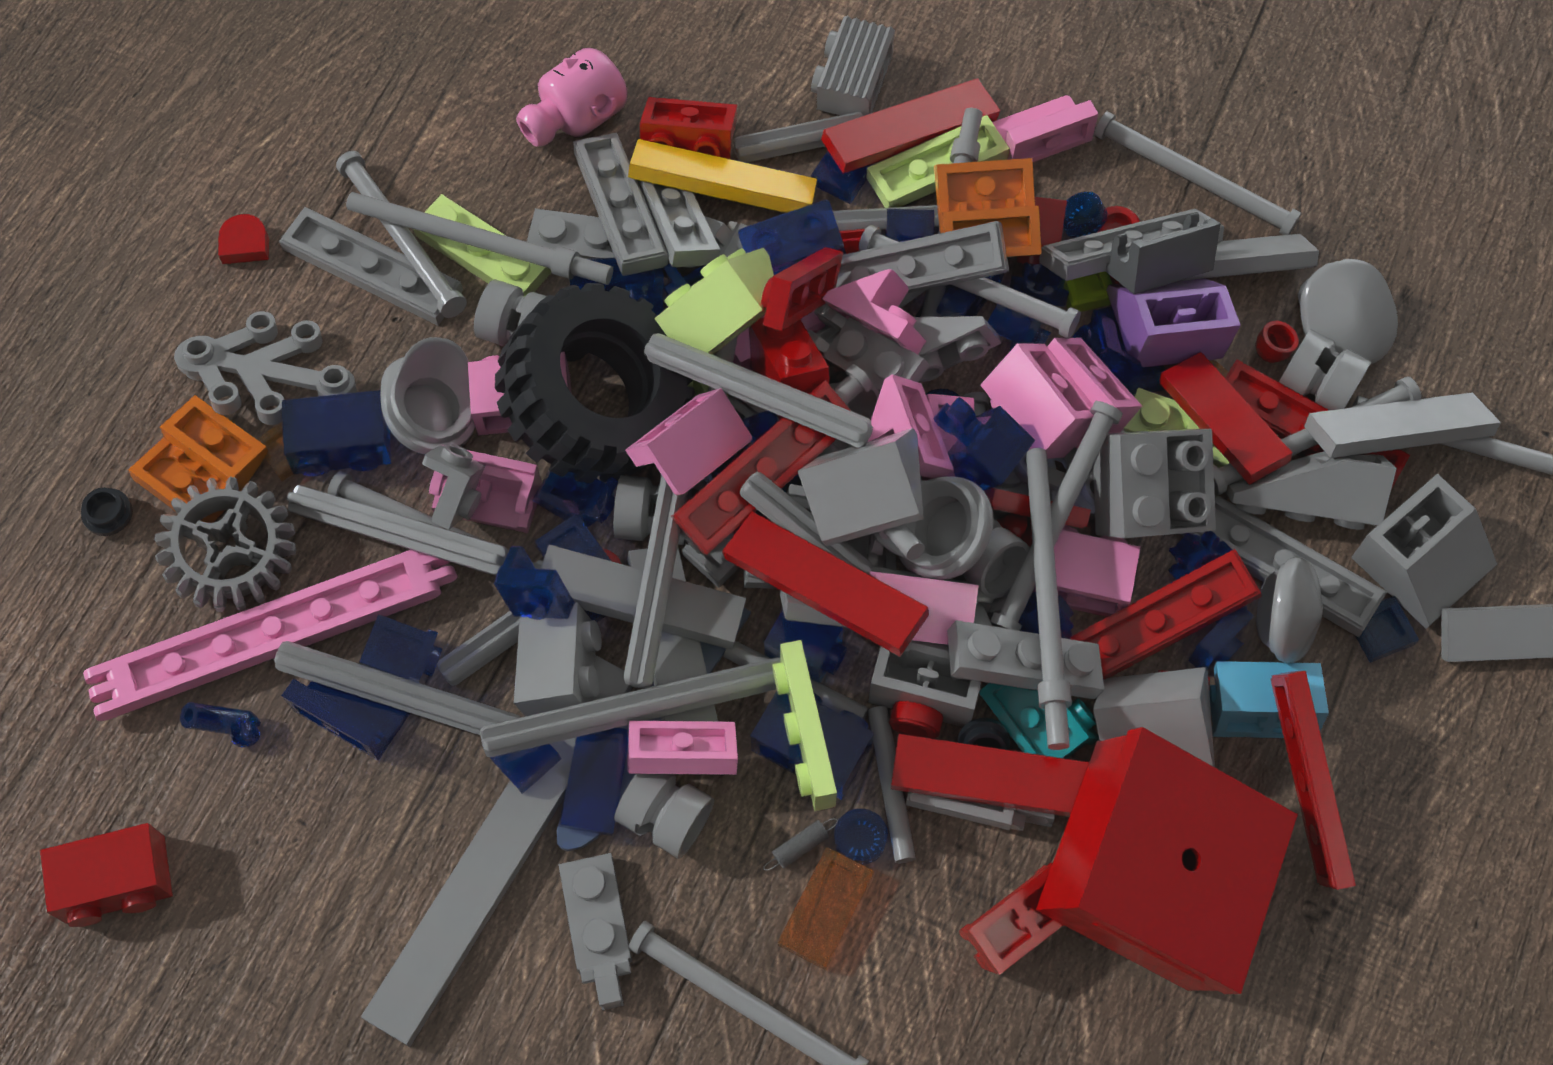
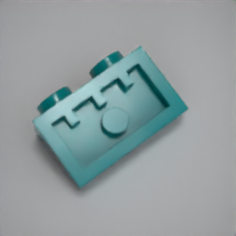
(1026, 721)

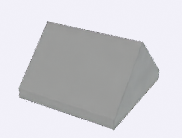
(865, 488)
(1163, 702)

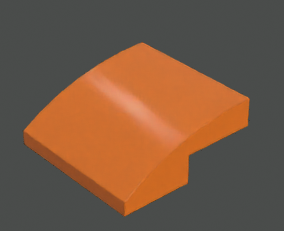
(988, 193)
(195, 448)

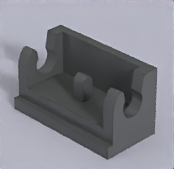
(1166, 257)

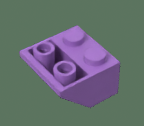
(1175, 321)

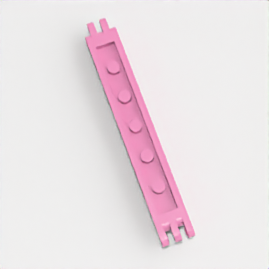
(258, 632)

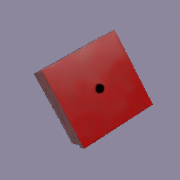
(1168, 862)

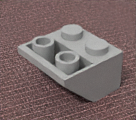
(1154, 483)
(1428, 551)
(924, 678)

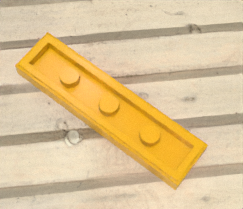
(720, 177)

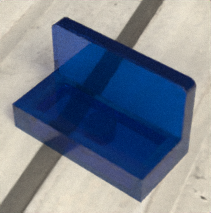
(348, 716)

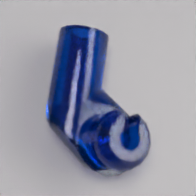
(238, 723)

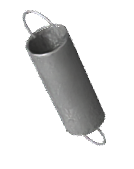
(800, 844)

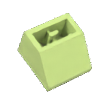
(720, 303)

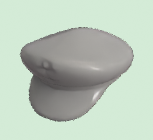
(1351, 307)
(428, 396)
(953, 528)
(1290, 610)

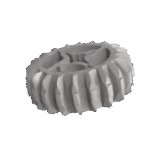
(233, 524)

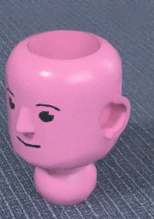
(574, 98)

